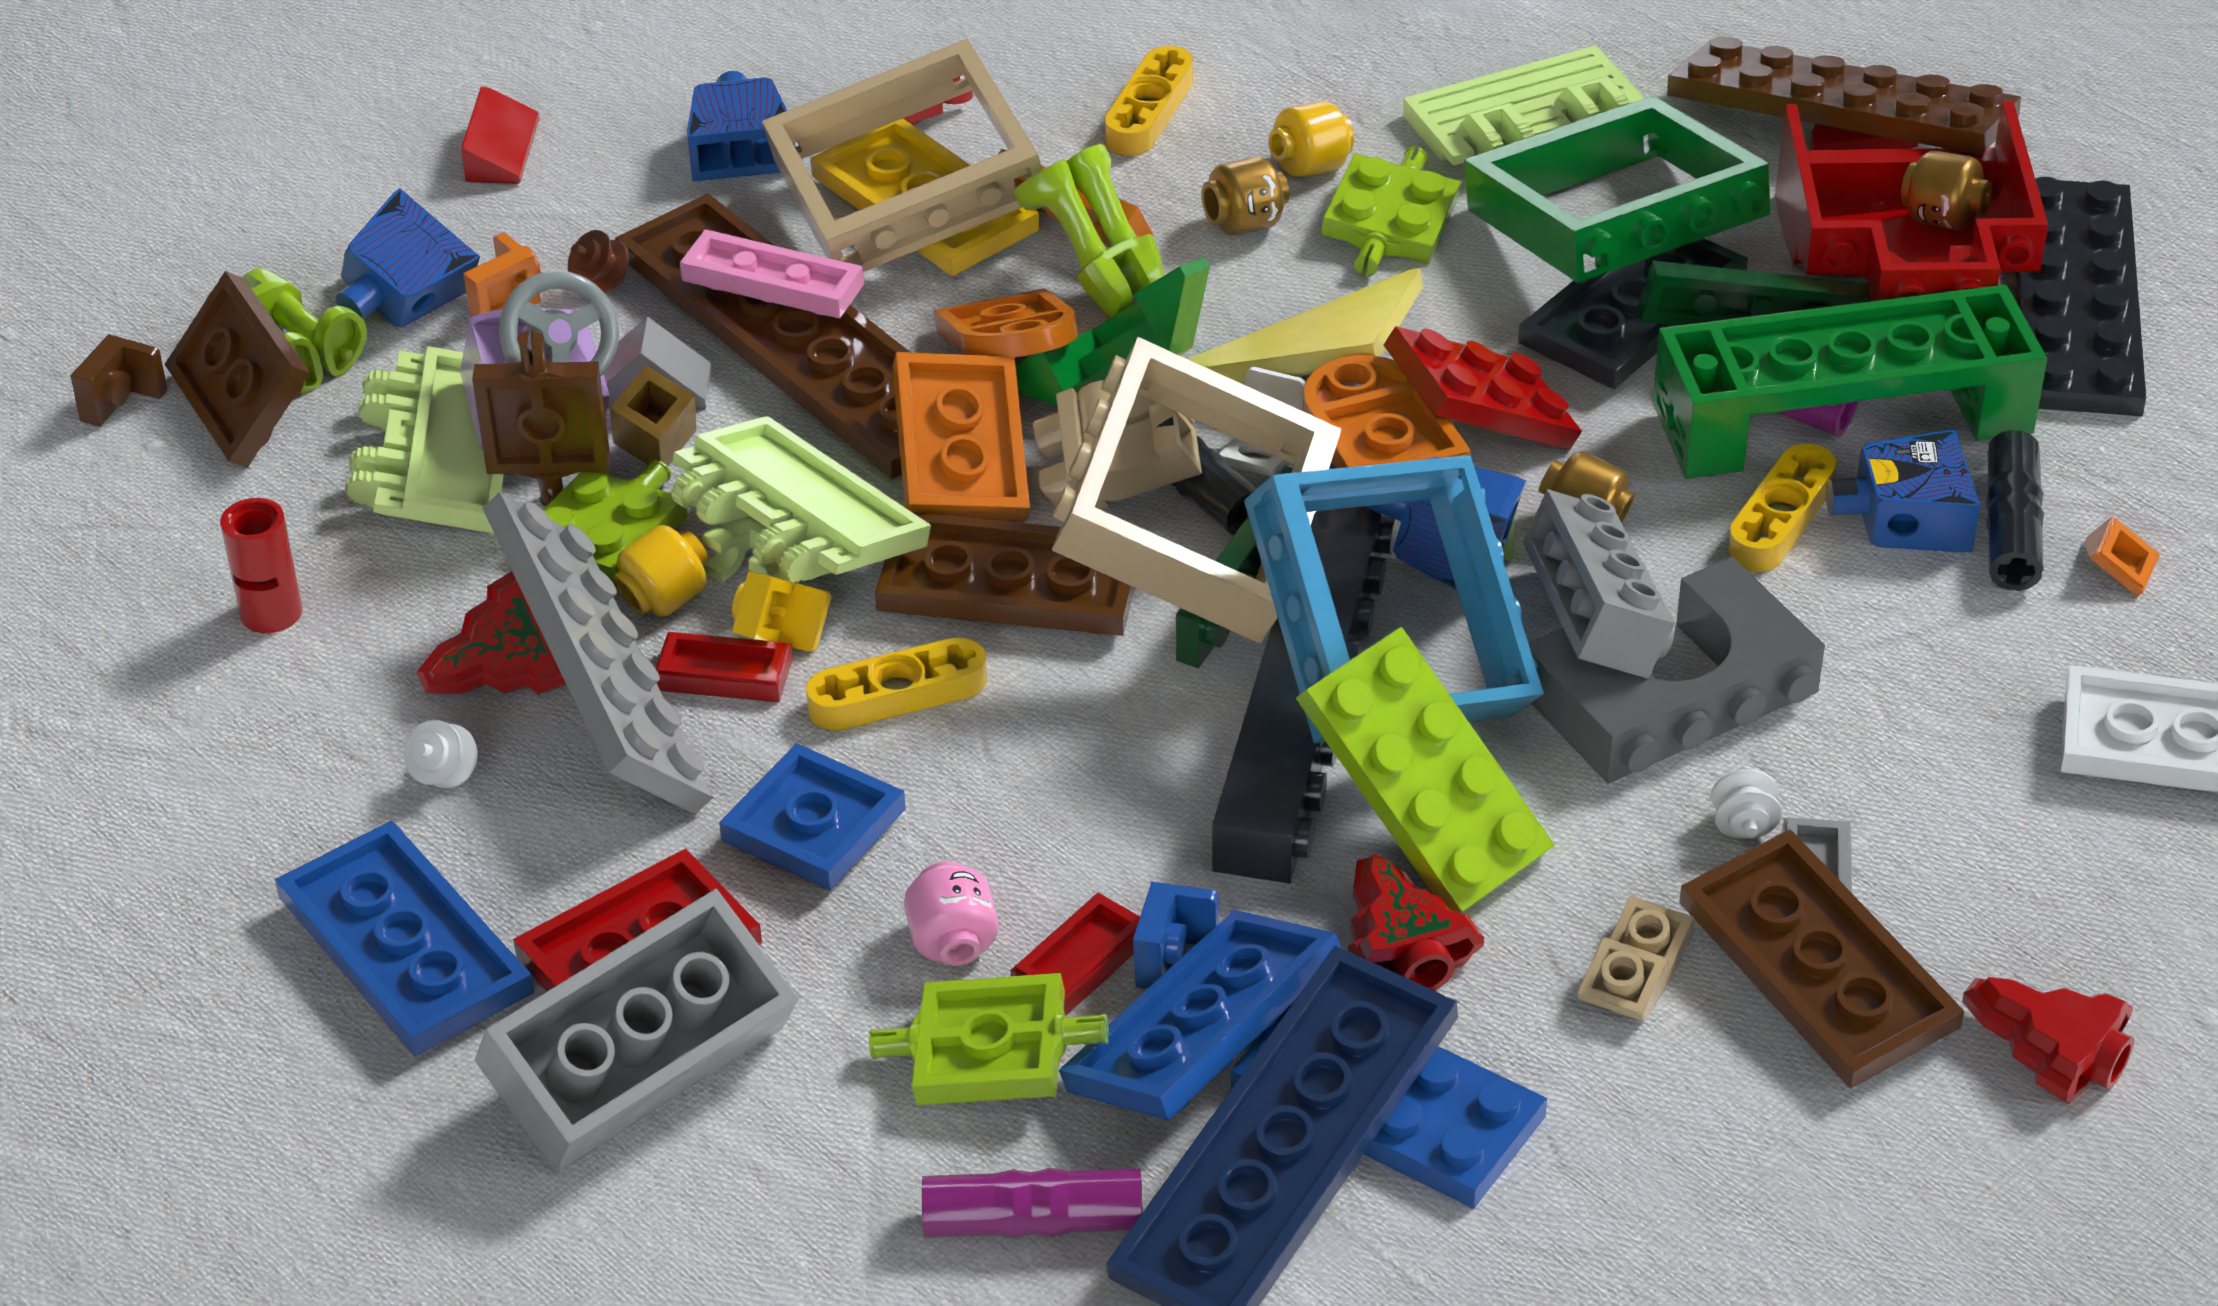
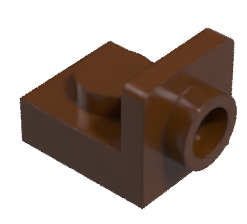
(112, 374)

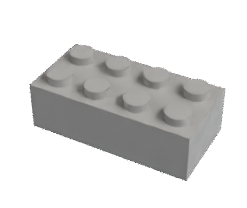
(635, 1030)

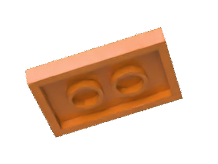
(960, 435)

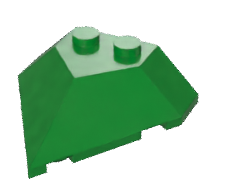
(1163, 315)

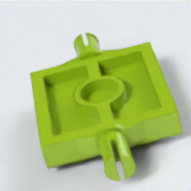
(1391, 209)
(616, 510)
(988, 1039)

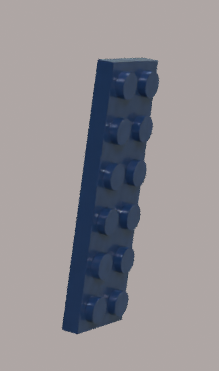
(1284, 1137)

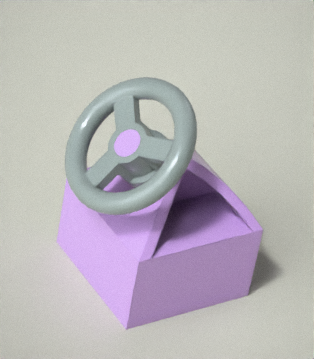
(566, 332)

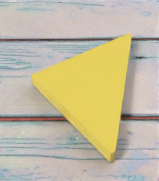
(1336, 329)

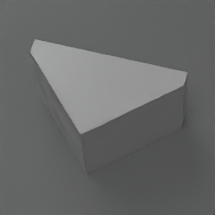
(662, 352)

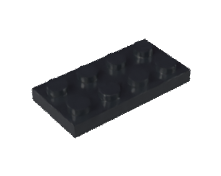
(1597, 321)

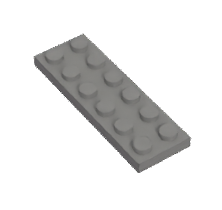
(598, 654)

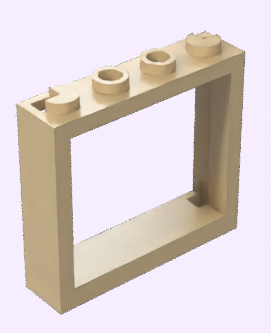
(922, 213)
(1144, 557)

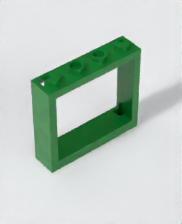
(1511, 181)

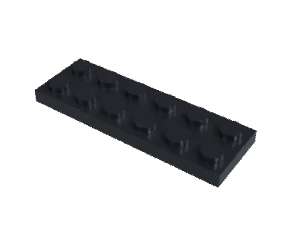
(2087, 300)

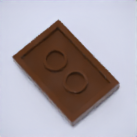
(237, 369)

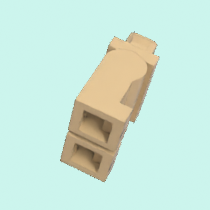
(1152, 451)

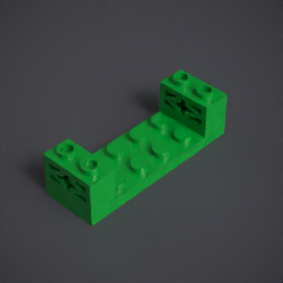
(1889, 348)

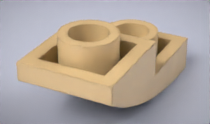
(1637, 959)

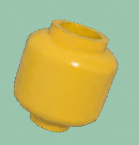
(1311, 139)
(661, 571)

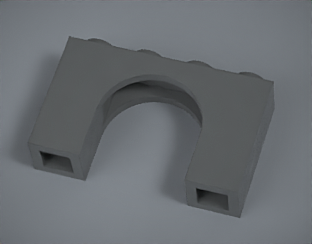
(1634, 721)

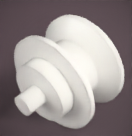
(440, 754)
(1746, 804)

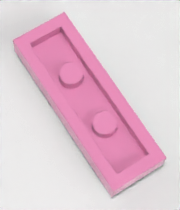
(772, 273)

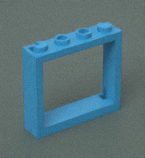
(1473, 552)

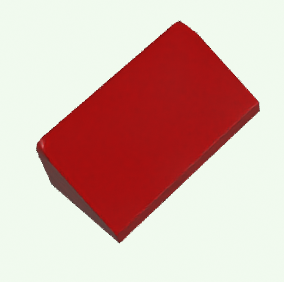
(498, 138)

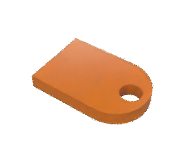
(1008, 325)
(1379, 419)

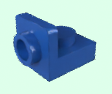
(1168, 922)

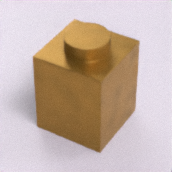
(653, 417)

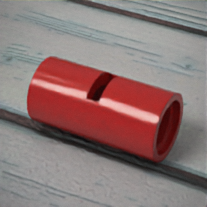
(261, 565)

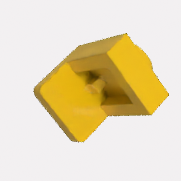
(780, 611)

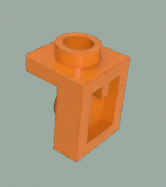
(496, 279)

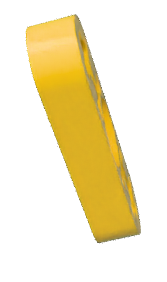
(1151, 116)
(1782, 527)
(850, 680)

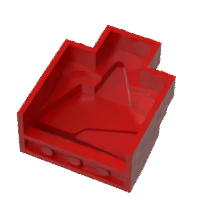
(1848, 216)

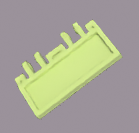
(1517, 103)
(430, 447)
(812, 506)

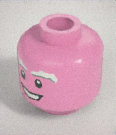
(949, 911)

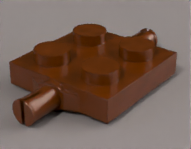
(541, 417)

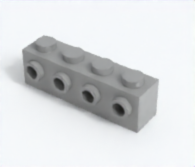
(1598, 584)

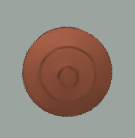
(599, 259)

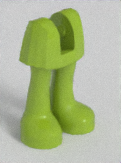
(1106, 274)
(329, 341)

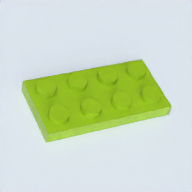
(1425, 771)

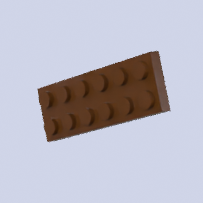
(1842, 95)

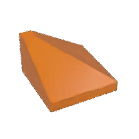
(2122, 554)

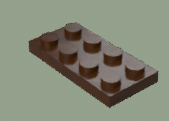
(1003, 577)
(1821, 958)

